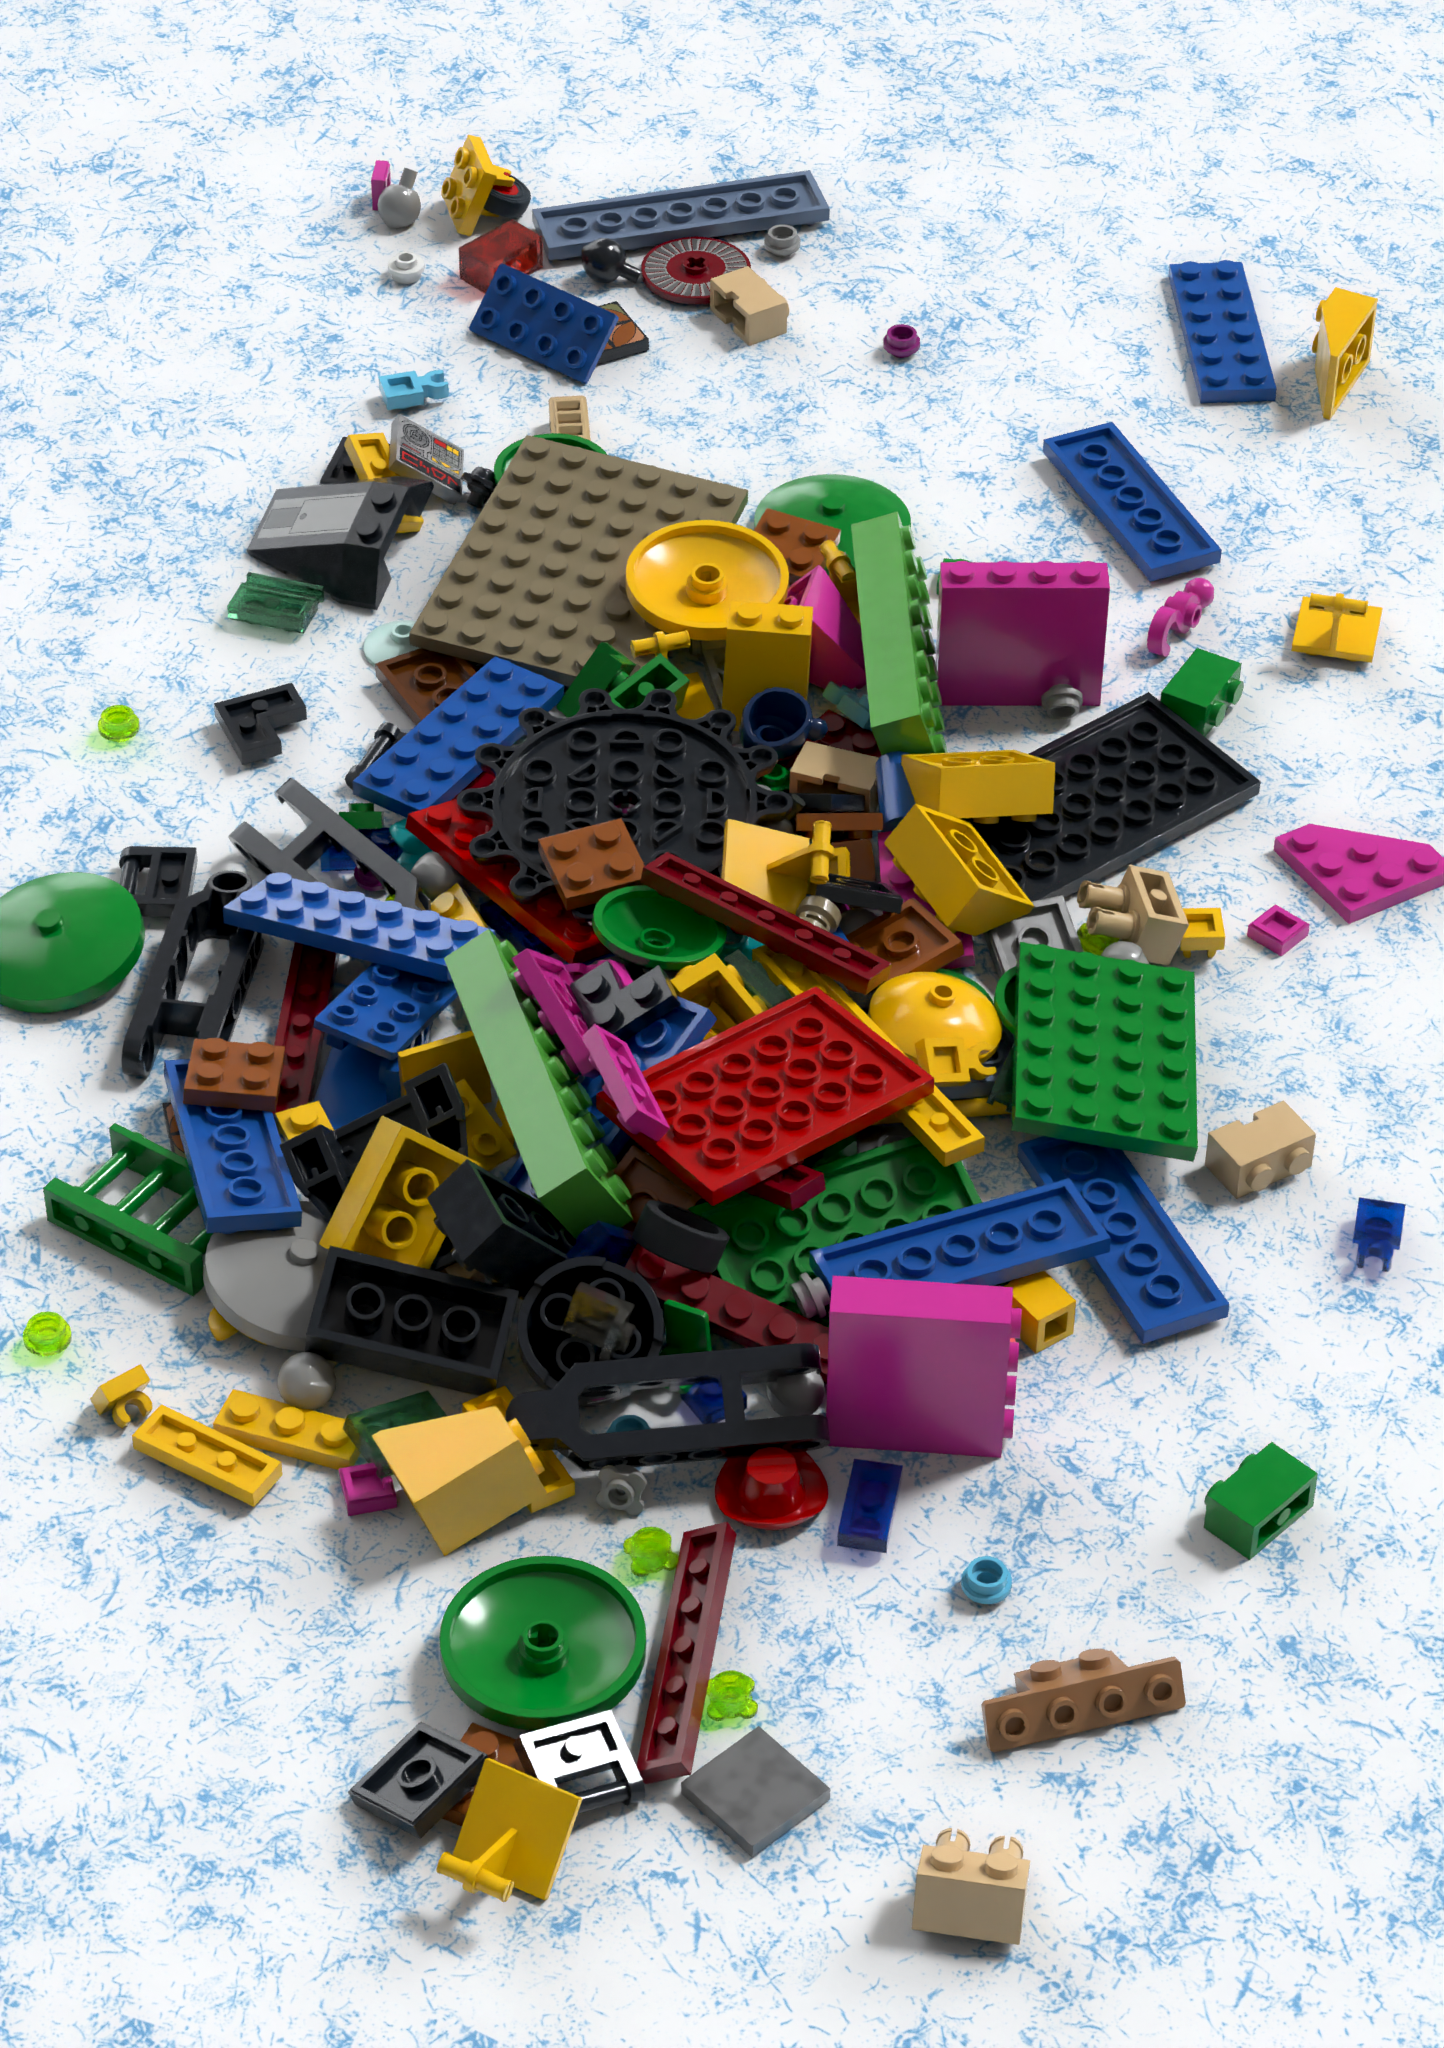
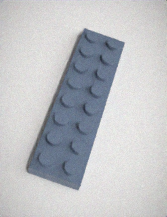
(681, 213)

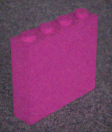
(1020, 630)
(921, 1366)

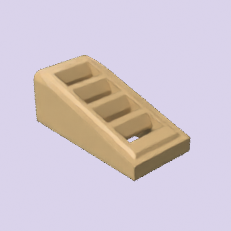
(569, 416)

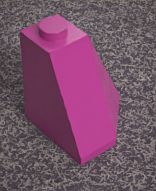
(835, 632)

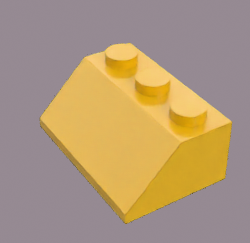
(982, 784)
(955, 872)
(386, 1198)

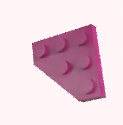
(1360, 870)
(560, 1013)

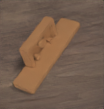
(1079, 1697)

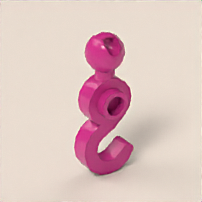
(1179, 614)

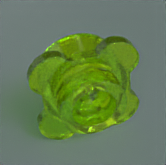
(650, 1551)
(731, 1685)

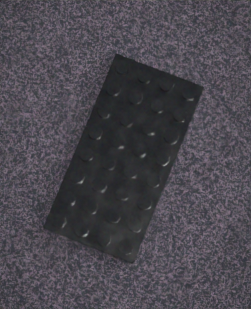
(1117, 796)

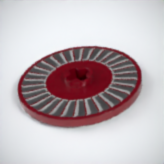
(683, 267)

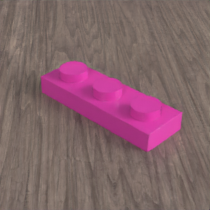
(625, 1084)

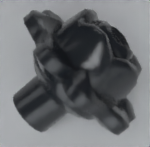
(480, 484)

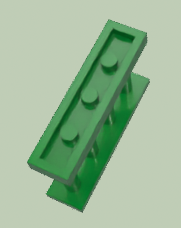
(114, 1227)

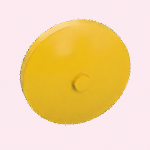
(693, 570)

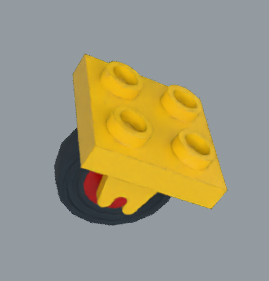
(481, 188)

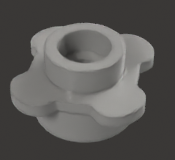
(627, 1479)

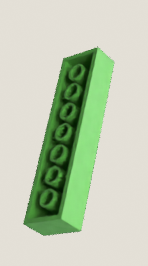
(897, 638)
(538, 1090)

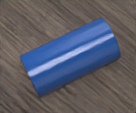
(893, 790)

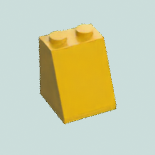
(765, 650)
(463, 1472)

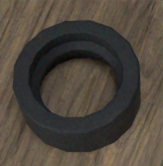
(680, 1236)

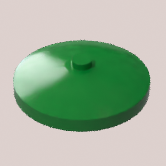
(834, 502)
(66, 941)
(542, 1642)

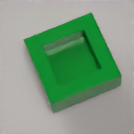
(363, 816)

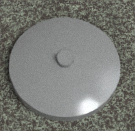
(268, 1279)

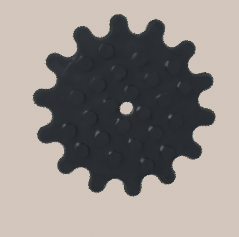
(583, 766)

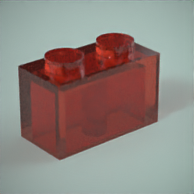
(506, 244)

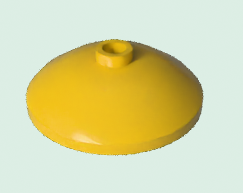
(934, 1007)

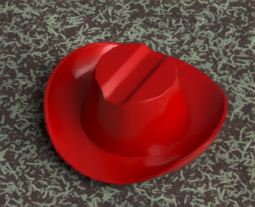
(771, 1489)

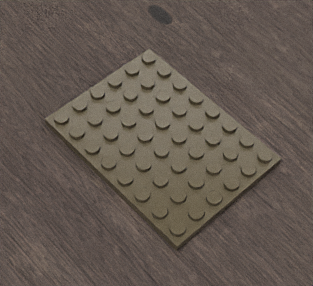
(551, 557)

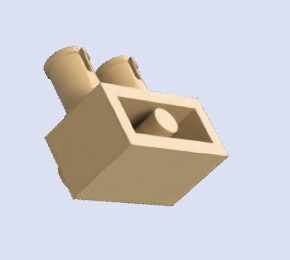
(1137, 911)
(971, 1891)

